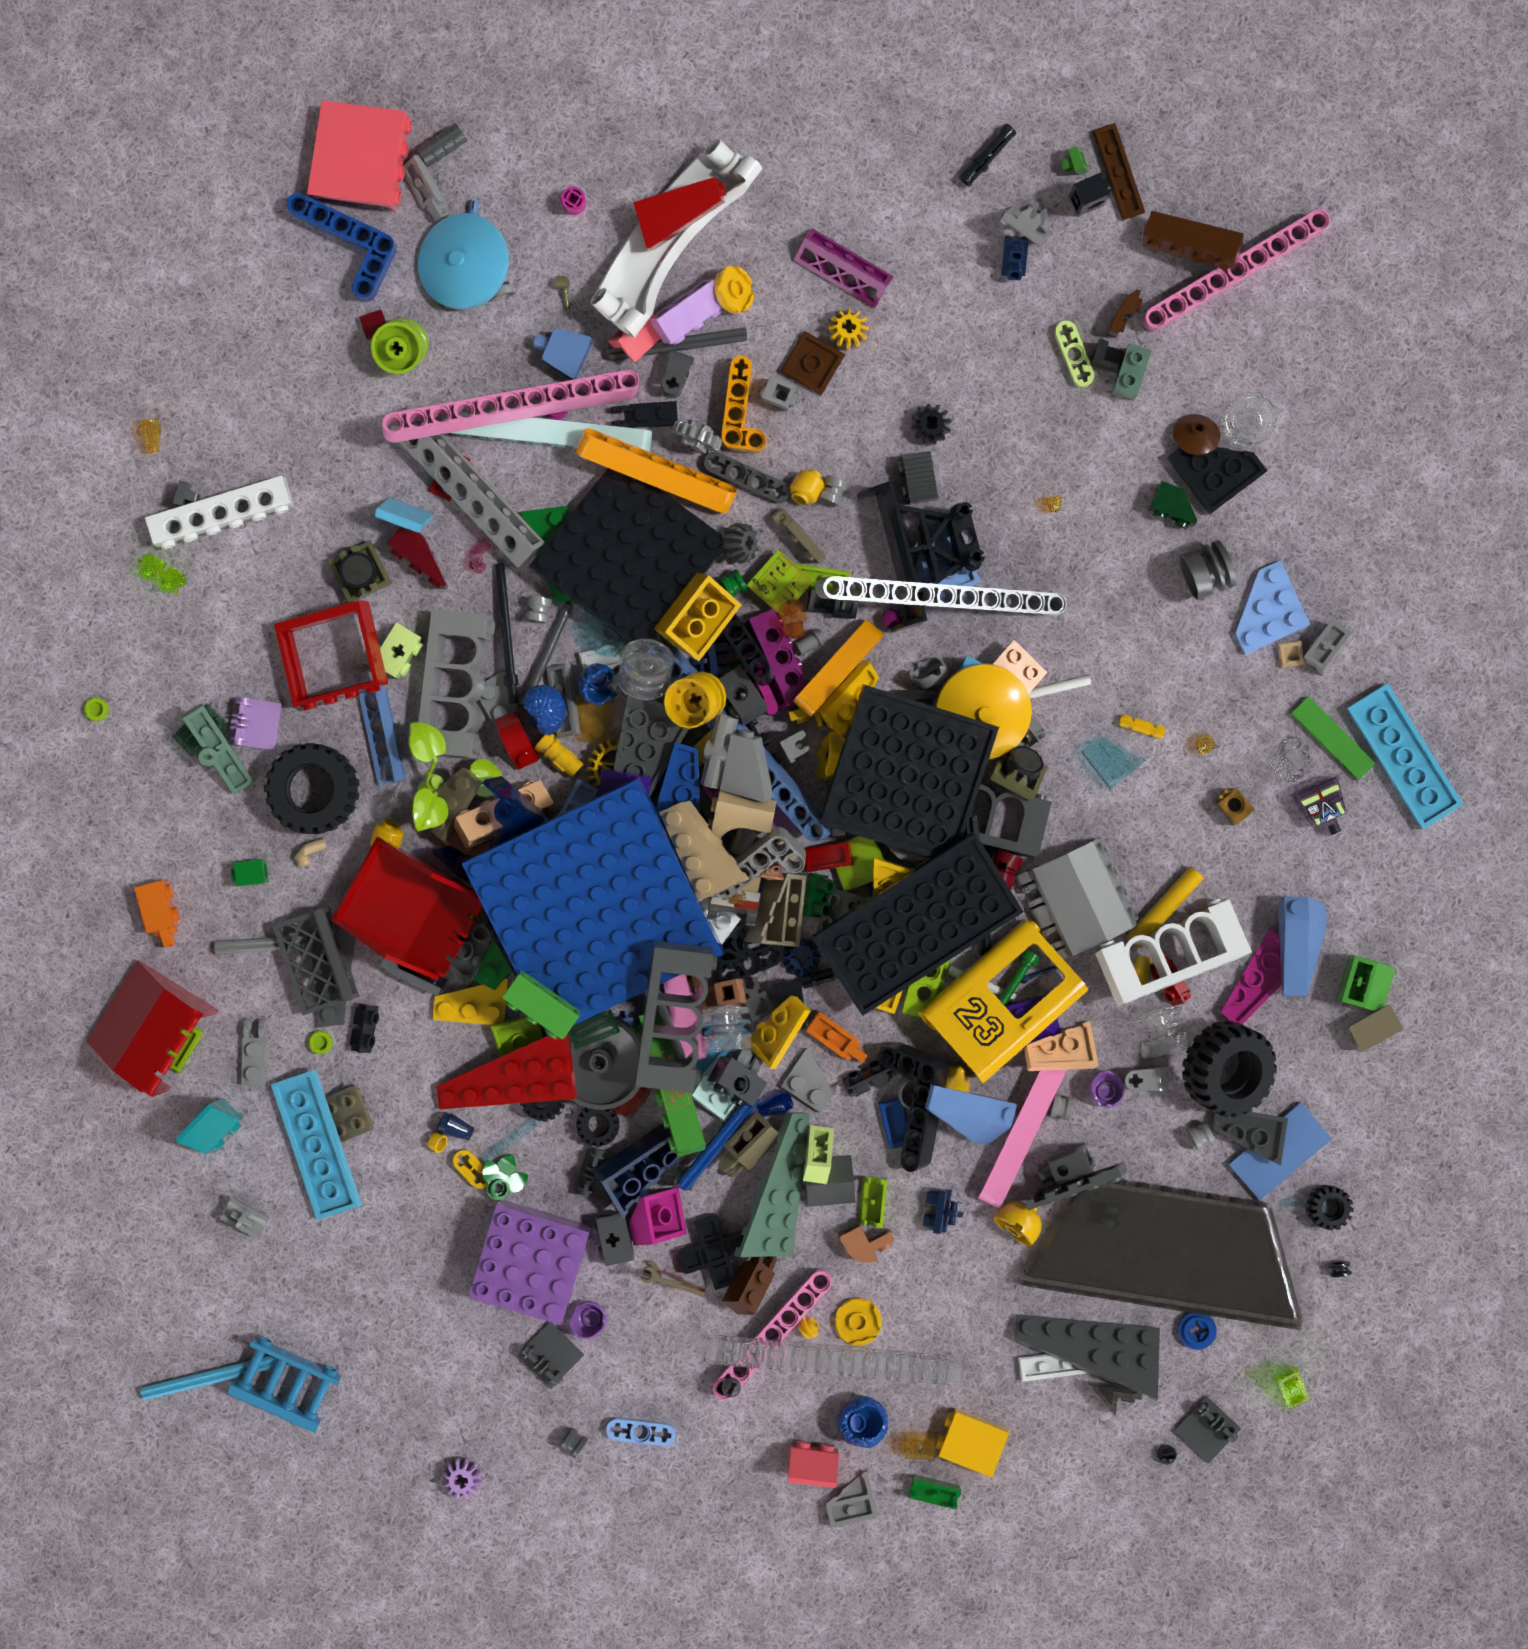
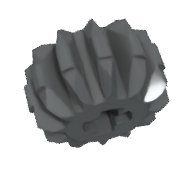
(740, 543)

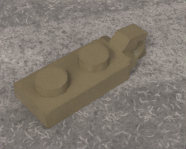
(796, 533)

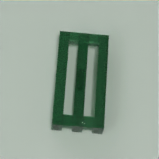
(574, 1036)

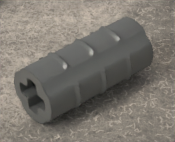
(441, 144)

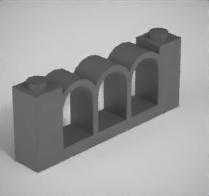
(1031, 826)
(663, 1072)

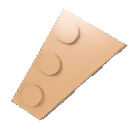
(1063, 1051)

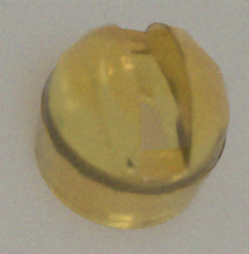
(1052, 503)
(1205, 744)

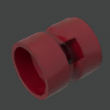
(1013, 865)

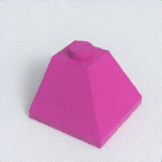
(658, 1218)

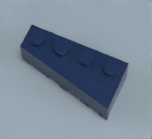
(636, 1169)

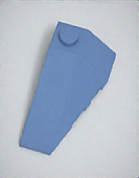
(1300, 938)
(972, 1114)

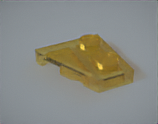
(594, 720)

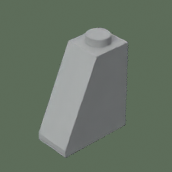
(747, 768)

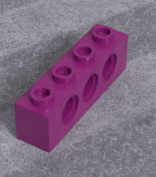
(782, 645)

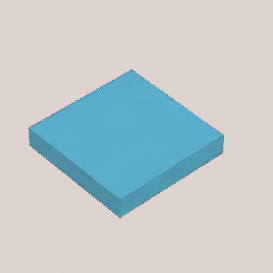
(404, 515)

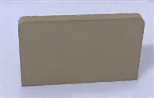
(1375, 1028)

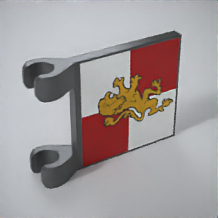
(742, 902)

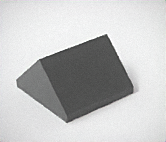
(839, 1186)

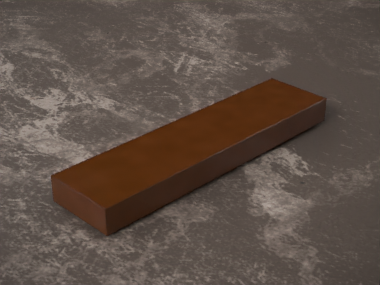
(1118, 171)

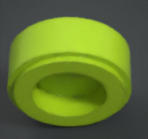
(96, 709)
(320, 1042)

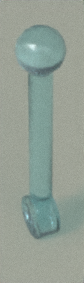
(1326, 1209)

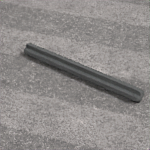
(689, 342)

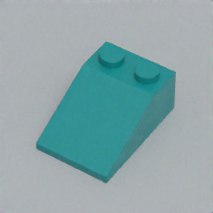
(211, 1127)

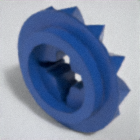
(1206, 1336)

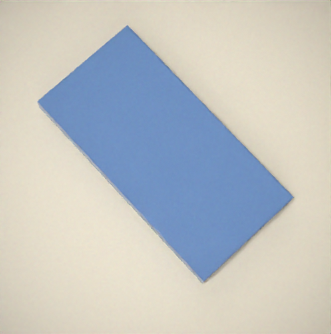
(1302, 1141)

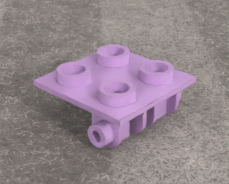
(254, 723)

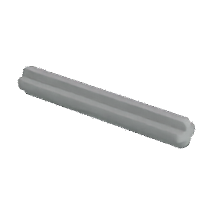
(255, 945)

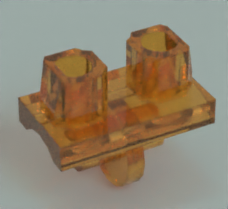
(794, 618)

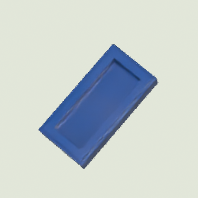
(893, 1121)

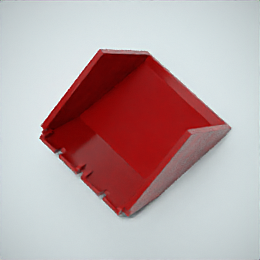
(407, 910)
(145, 1025)

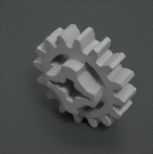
(696, 436)

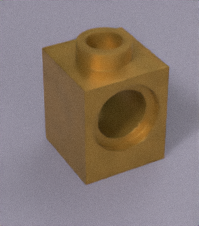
(1243, 810)

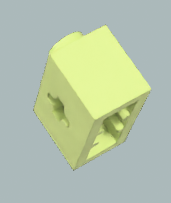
(399, 637)
(818, 1154)

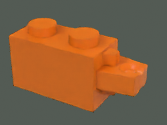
(158, 910)

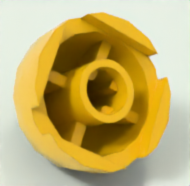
(1019, 1221)

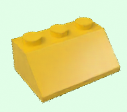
(698, 616)

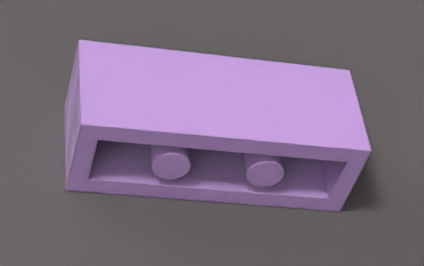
(687, 313)

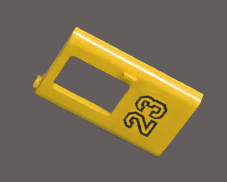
(978, 1022)

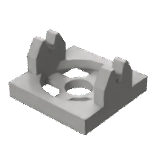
(1029, 223)

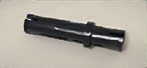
(981, 162)

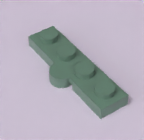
(216, 749)

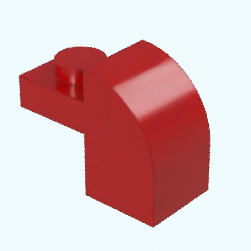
(516, 740)

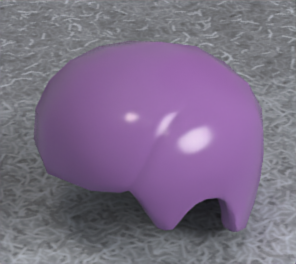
(1108, 1096)
(579, 1324)

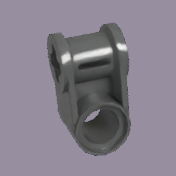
(678, 371)

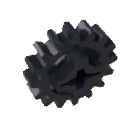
(739, 953)

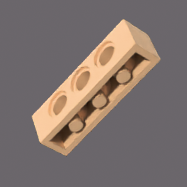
(474, 834)

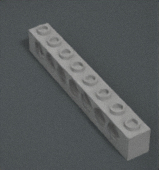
(475, 496)

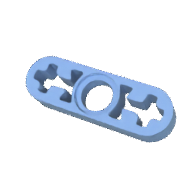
(645, 1440)

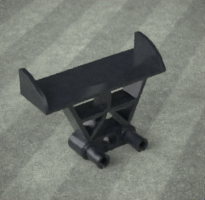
(958, 520)

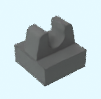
(184, 494)

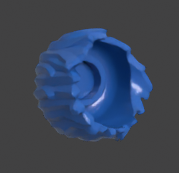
(593, 683)

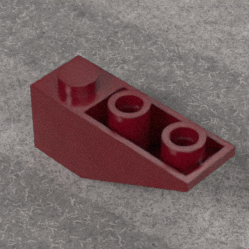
(417, 550)

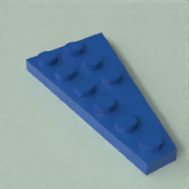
(680, 780)

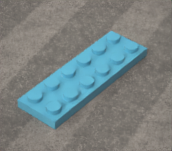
(1404, 756)
(316, 1144)

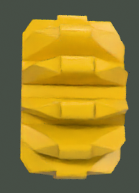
(842, 333)

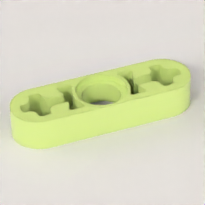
(1079, 345)

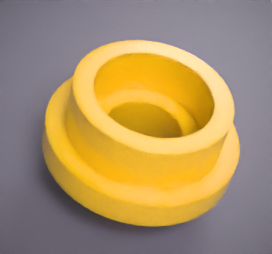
(808, 1327)

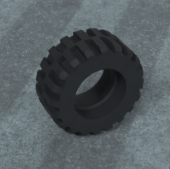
(280, 781)
(1252, 1075)

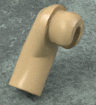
(308, 849)

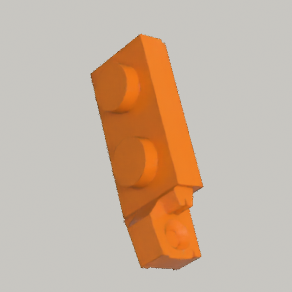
(835, 1037)

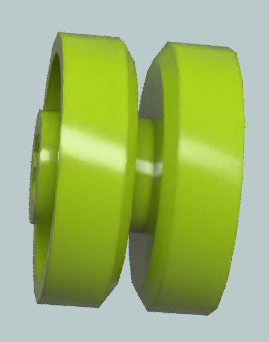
(388, 353)

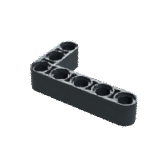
(744, 643)
(917, 1151)

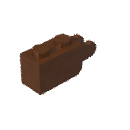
(750, 1285)

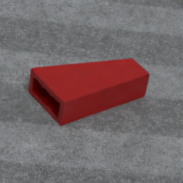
(676, 210)

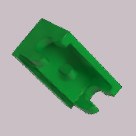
(934, 1491)

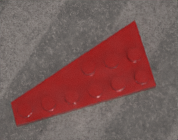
(525, 1075)

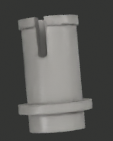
(811, 641)

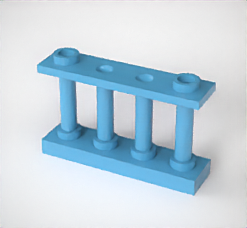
(265, 1398)

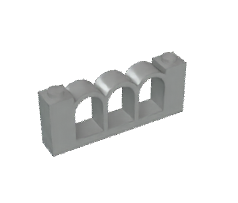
(462, 625)

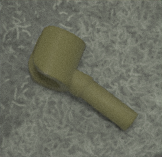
(563, 282)

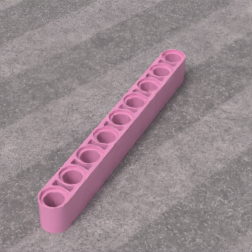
(1245, 264)

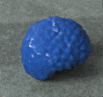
(545, 708)
(862, 1422)

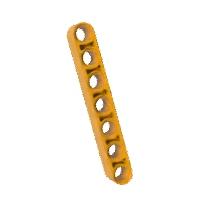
(656, 470)

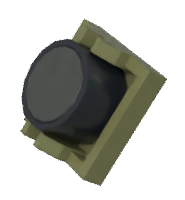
(360, 571)
(1020, 771)

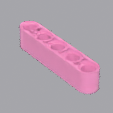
(682, 1016)

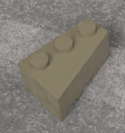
(780, 912)

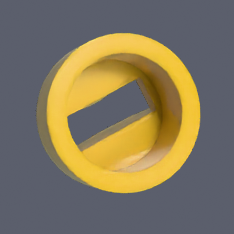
(433, 1144)

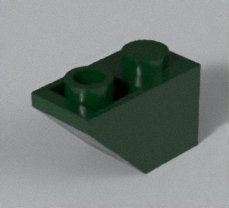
(1172, 503)

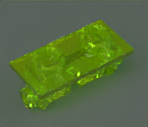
(152, 568)

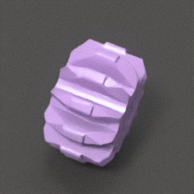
(466, 1471)

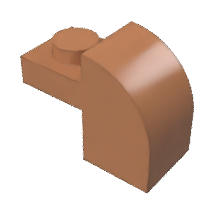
(725, 993)
(860, 1247)

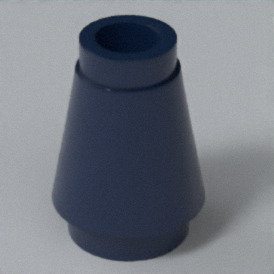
(455, 1127)

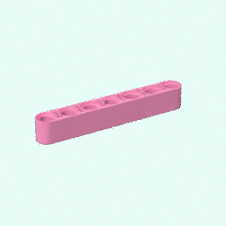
(1020, 1136)
(777, 1322)

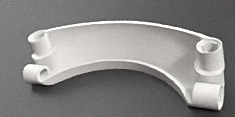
(636, 273)

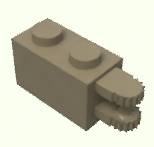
(748, 1145)

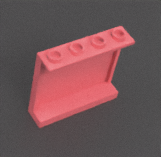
(359, 154)

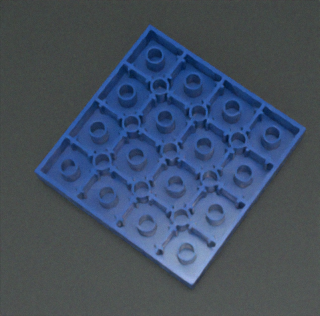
(589, 899)

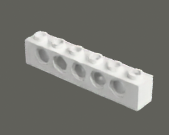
(160, 523)

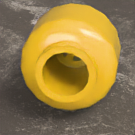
(806, 487)
(389, 831)

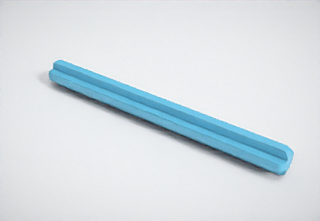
(203, 1378)

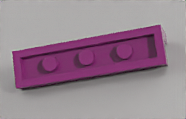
(845, 263)

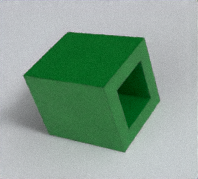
(250, 872)

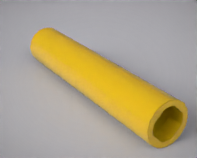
(1167, 904)

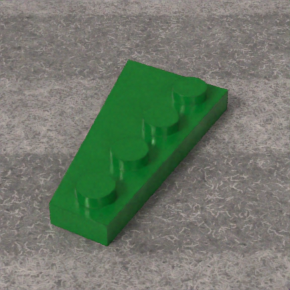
(545, 524)

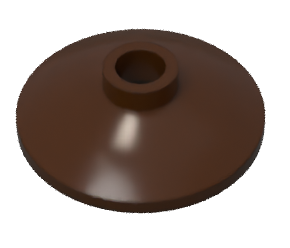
(1194, 441)

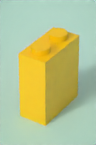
(972, 1442)

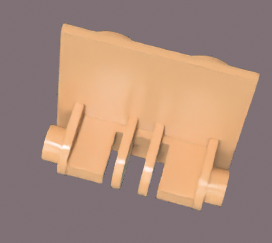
(1021, 665)

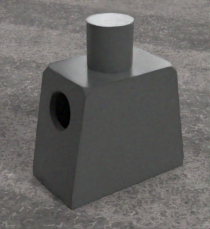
(1075, 1159)

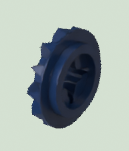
(809, 965)

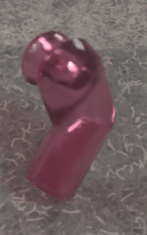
(476, 556)

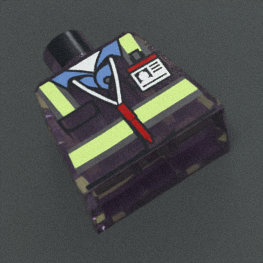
(1322, 804)

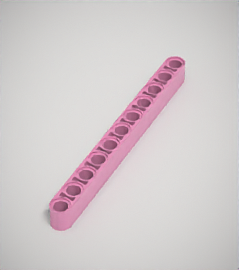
(502, 413)

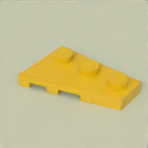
(472, 1005)
(776, 1034)

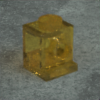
(927, 1441)

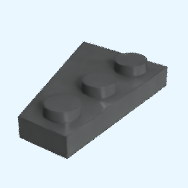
(1256, 1132)

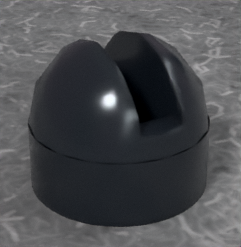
(1166, 1450)

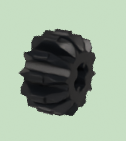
(939, 427)

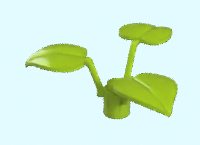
(426, 745)

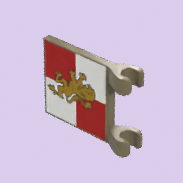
(671, 1279)

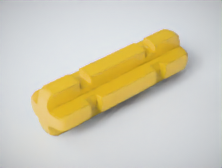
(1141, 726)

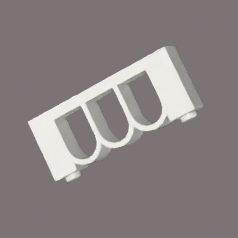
(1226, 934)

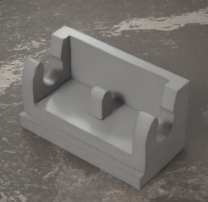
(1327, 646)
(792, 750)

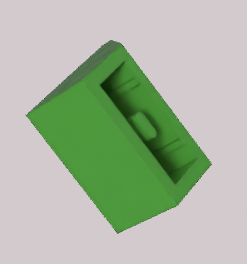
(1365, 983)

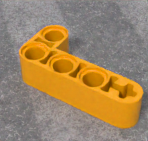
(740, 403)

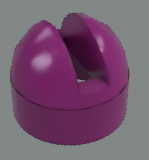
(890, 618)

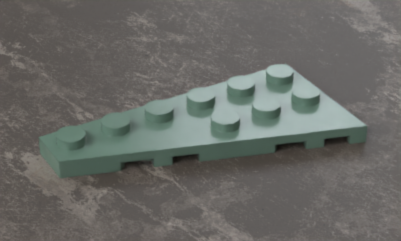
(778, 1196)

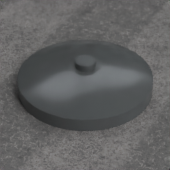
(607, 1067)

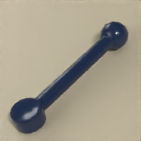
(1027, 977)

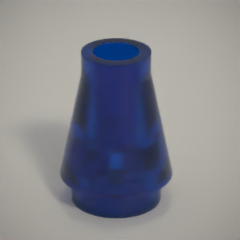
(776, 1104)

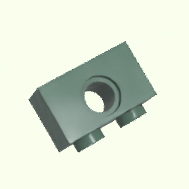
(1131, 371)

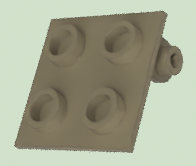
(349, 1113)

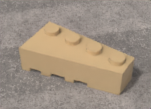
(701, 852)

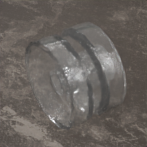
(645, 669)

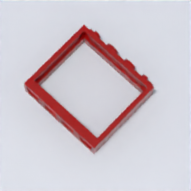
(292, 665)

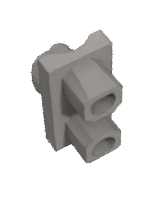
(244, 1217)

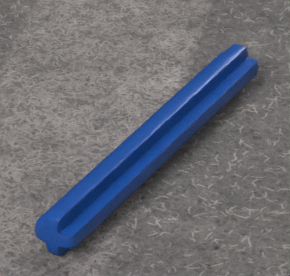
(714, 1146)

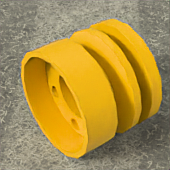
(683, 703)

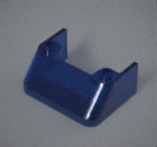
(511, 811)

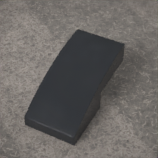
(837, 608)

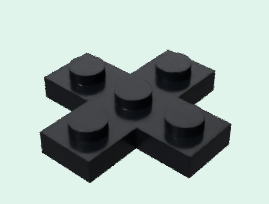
(713, 1251)

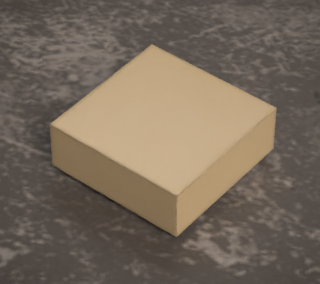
(1291, 654)

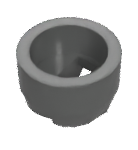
(726, 1386)

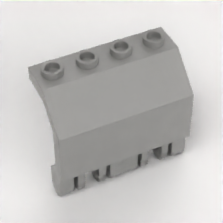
(1080, 899)

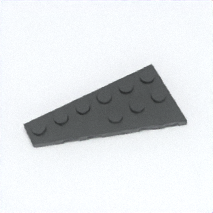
(646, 739)
(1105, 1349)

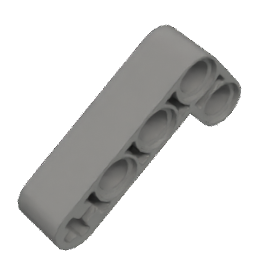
(773, 853)

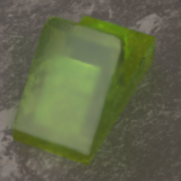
(1291, 1387)

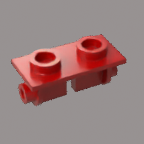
(1177, 993)

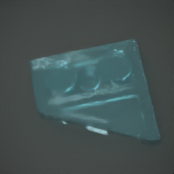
(1111, 761)

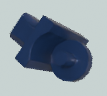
(1014, 257)
(717, 648)
(944, 1210)

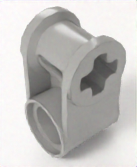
(1148, 1079)

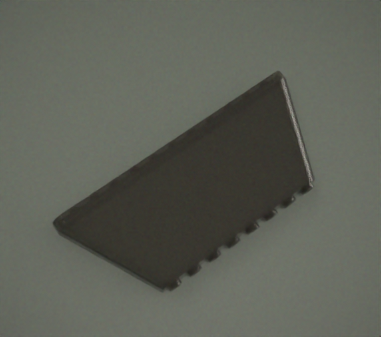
(1168, 1253)

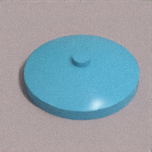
(463, 261)

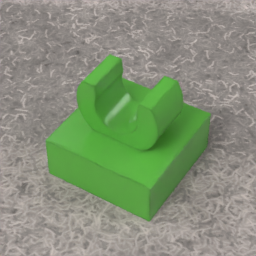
(1076, 161)

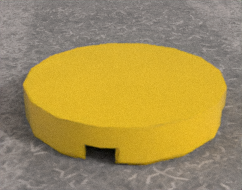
(733, 289)
(858, 1314)

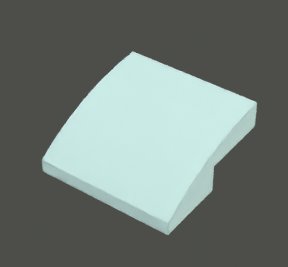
(711, 1100)

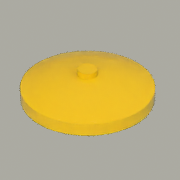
(990, 696)

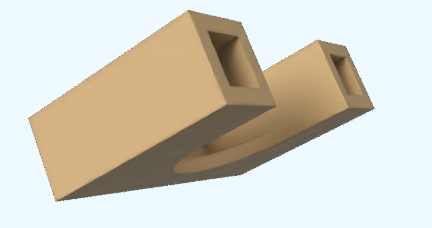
(741, 812)

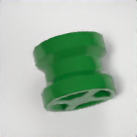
(734, 583)

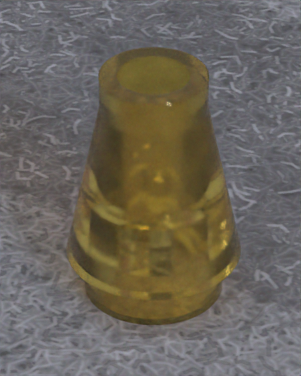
(150, 433)

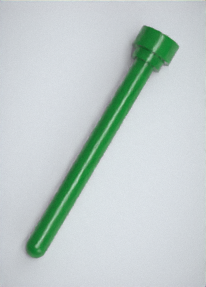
(1027, 961)

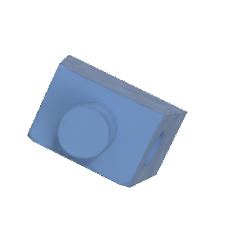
(564, 351)

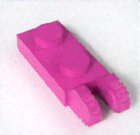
(765, 691)

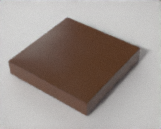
(812, 363)

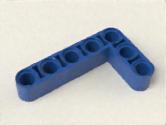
(350, 235)

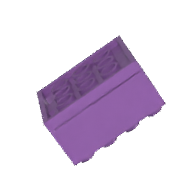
(530, 1261)

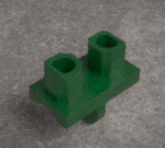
(814, 896)

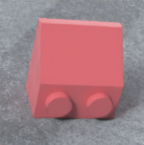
(813, 1464)

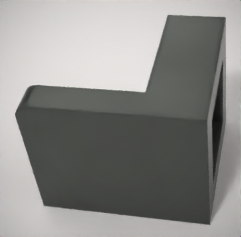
(1107, 357)

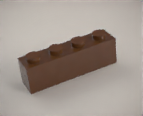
(1193, 240)

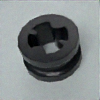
(1340, 1269)

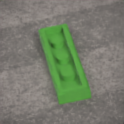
(1332, 738)

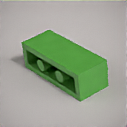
(541, 1005)

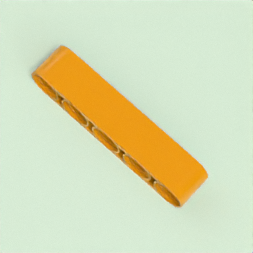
(838, 668)

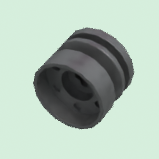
(1212, 568)

